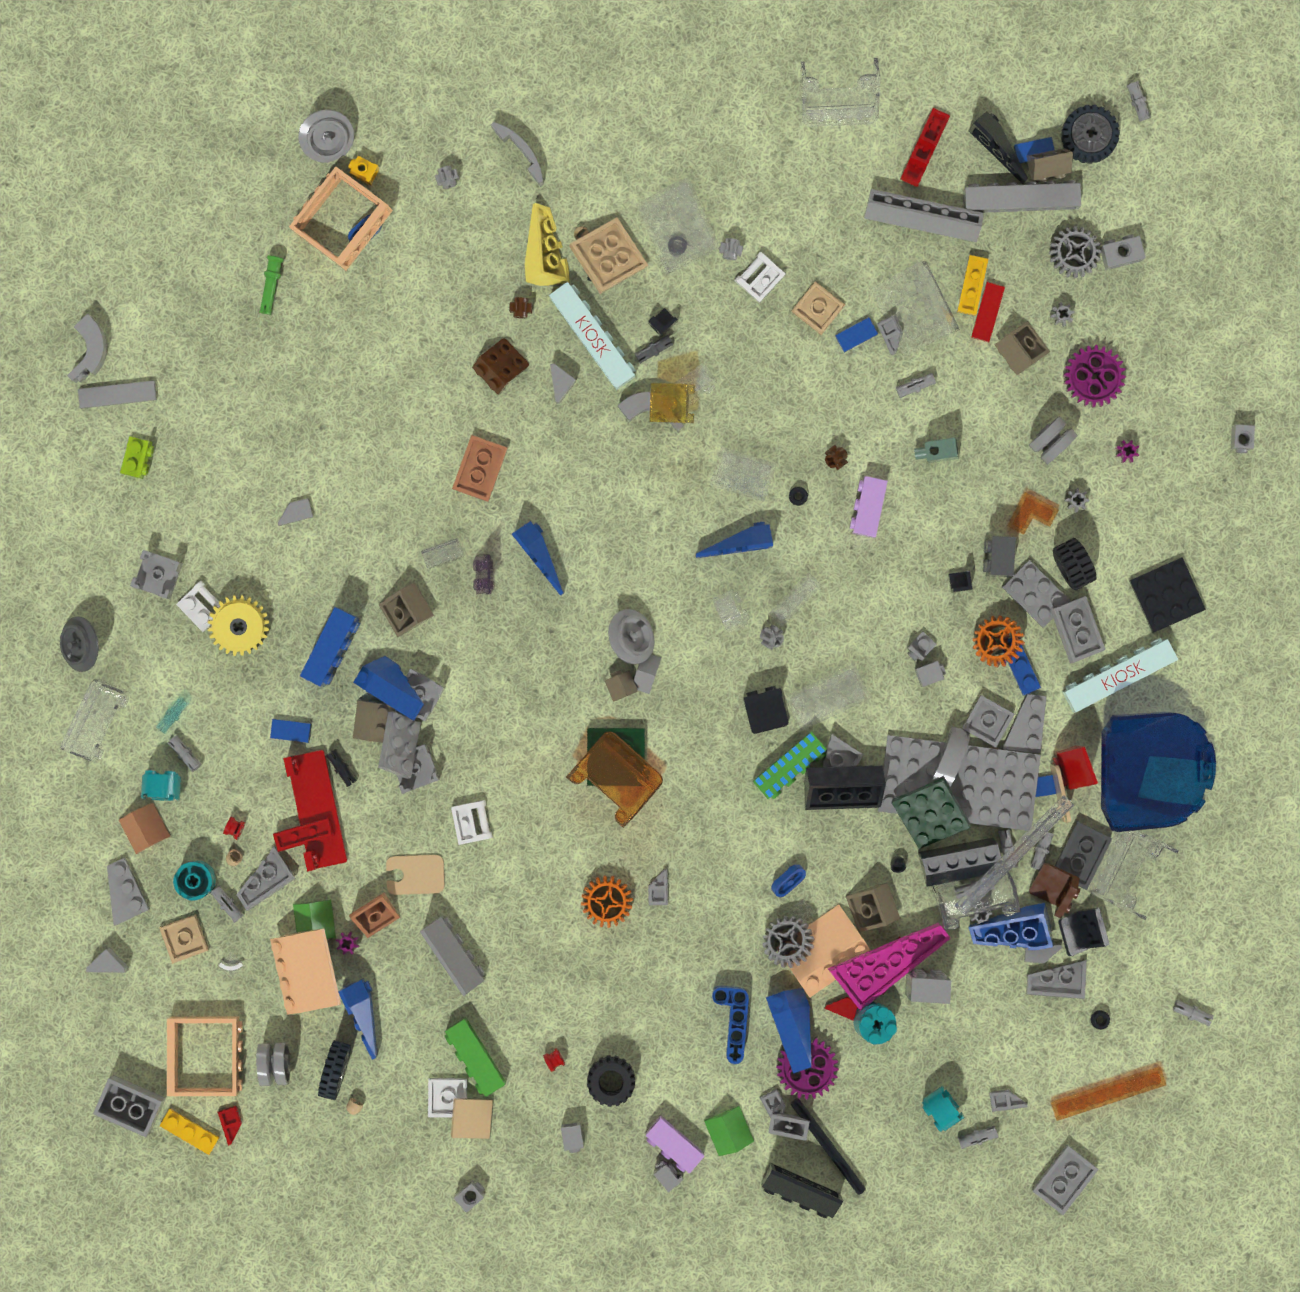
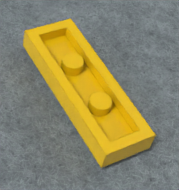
(972, 285)
(189, 1131)

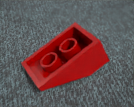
(1075, 767)

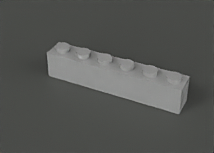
(1022, 197)
(923, 215)

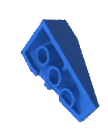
(750, 539)
(387, 683)
(792, 1019)

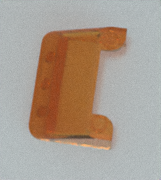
(619, 775)

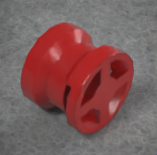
(232, 827)
(554, 1060)

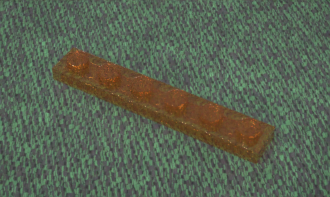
(1108, 1093)

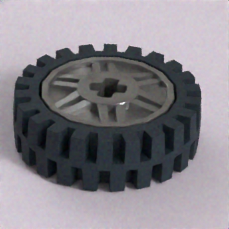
(1104, 129)
(334, 1070)

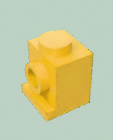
(368, 174)

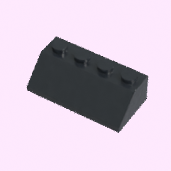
(844, 787)
(959, 861)
(801, 1190)

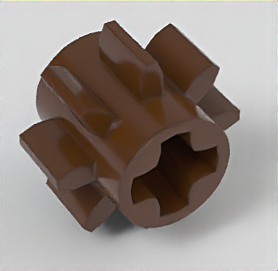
(520, 308)
(836, 457)

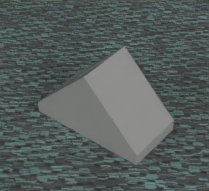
(561, 382)
(646, 673)
(107, 962)
(789, 1126)

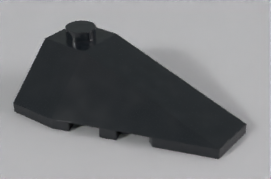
(993, 138)

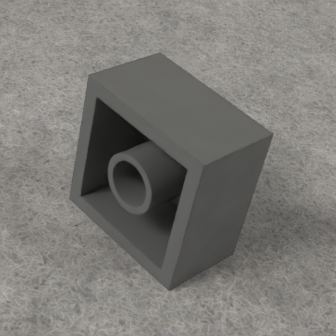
(1000, 556)

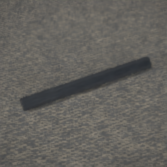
(828, 1146)

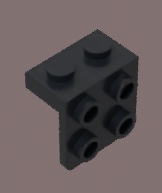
(765, 710)
(1083, 931)

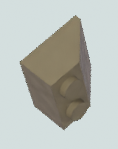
(1050, 164)
(1022, 348)
(406, 609)
(371, 721)
(873, 907)

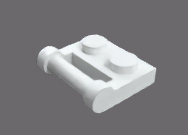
(764, 281)
(195, 608)
(465, 823)

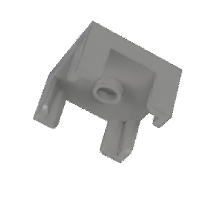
(157, 574)
(427, 691)
(422, 772)

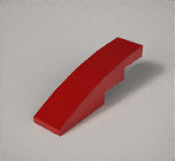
(925, 147)

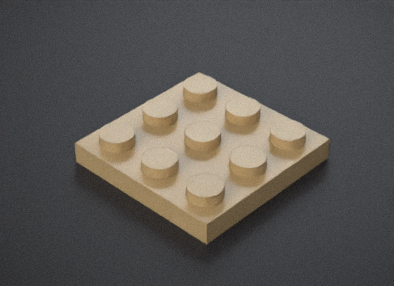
(608, 255)

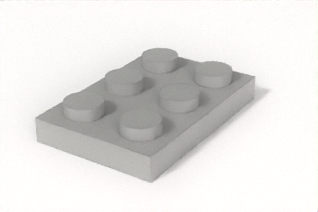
(1035, 593)
(1077, 629)
(399, 745)
(1065, 1179)

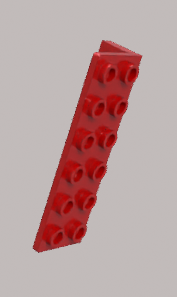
(315, 802)

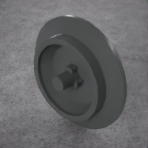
(79, 644)

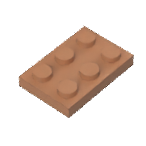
(480, 468)

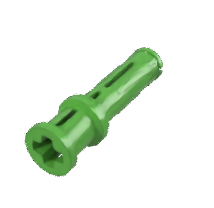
(272, 275)

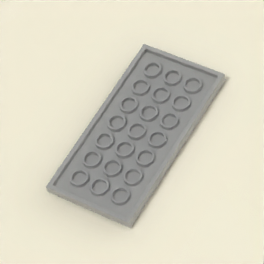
(990, 785)

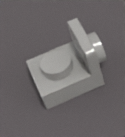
(920, 647)

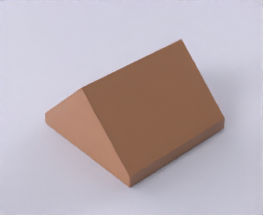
(144, 827)
(374, 915)

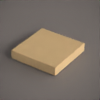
(818, 308)
(184, 938)
(471, 1118)

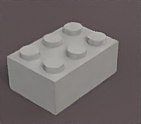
(928, 987)
(129, 1106)

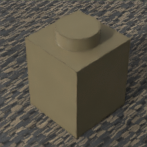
(621, 685)

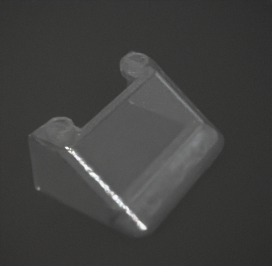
(1003, 897)

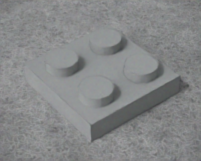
(988, 721)

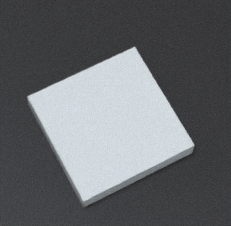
(442, 1093)

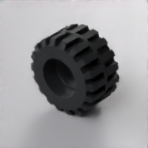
(1074, 564)
(614, 1064)

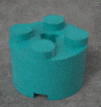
(161, 786)
(194, 891)
(871, 1032)
(942, 1108)

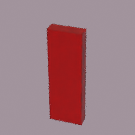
(987, 312)
(303, 834)

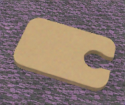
(1059, 786)
(421, 874)

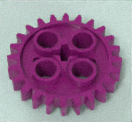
(1106, 364)
(801, 1085)

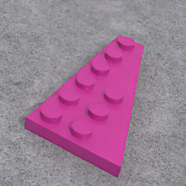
(877, 970)

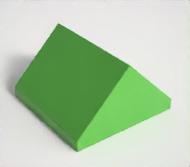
(315, 916)
(729, 1131)

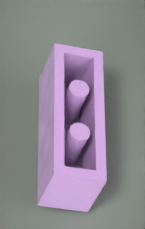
(868, 507)
(674, 1145)

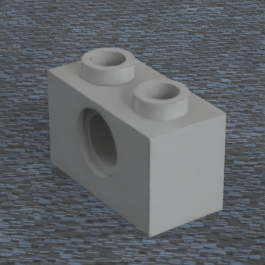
(1113, 259)

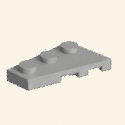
(1028, 726)
(840, 754)
(267, 880)
(125, 893)
(1062, 981)

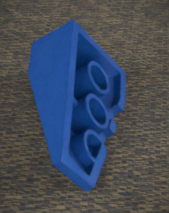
(534, 545)
(1024, 929)
(358, 1002)

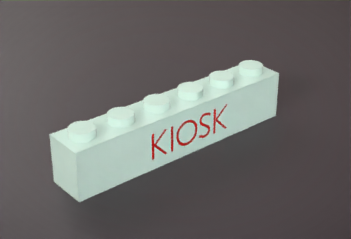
(592, 336)
(1120, 675)

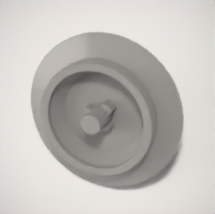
(326, 135)
(631, 636)

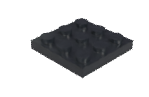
(1167, 595)

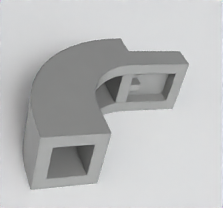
(96, 349)
(637, 404)
(952, 755)

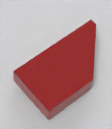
(843, 1007)
(230, 1122)

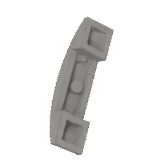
(504, 134)

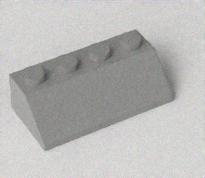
(453, 955)

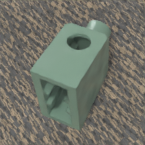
(947, 450)

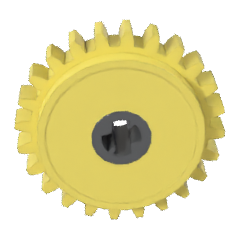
(241, 638)

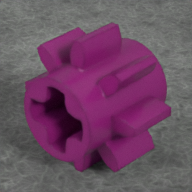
(1132, 449)
(346, 948)

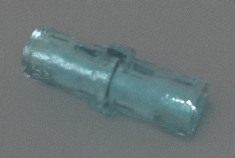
(172, 715)

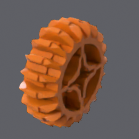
(1003, 635)
(623, 905)

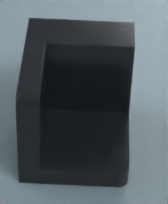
(662, 322)
(960, 581)

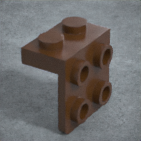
(500, 365)
(1056, 888)

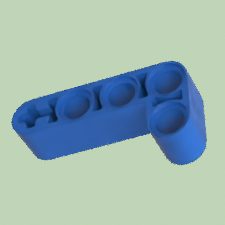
(733, 1024)

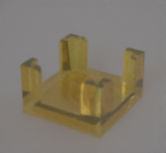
(671, 402)

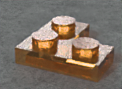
(1028, 509)

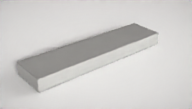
(117, 394)

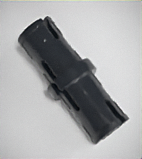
(341, 767)

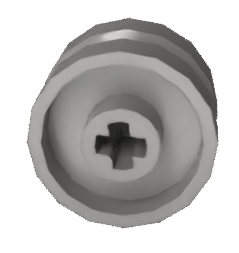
(1051, 438)
(273, 1064)

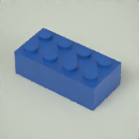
(329, 647)

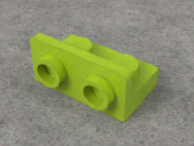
(136, 457)

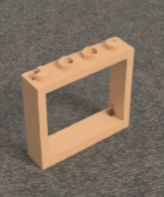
(365, 233)
(172, 1057)

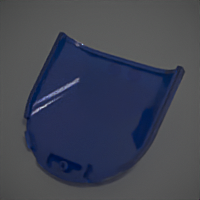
(1154, 770)

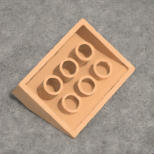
(833, 943)
(305, 971)

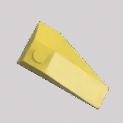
(543, 257)

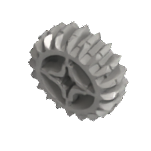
(1088, 242)
(791, 935)

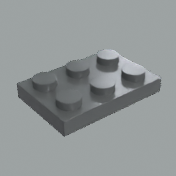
(1083, 853)

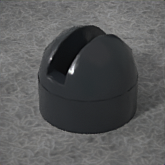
(898, 864)

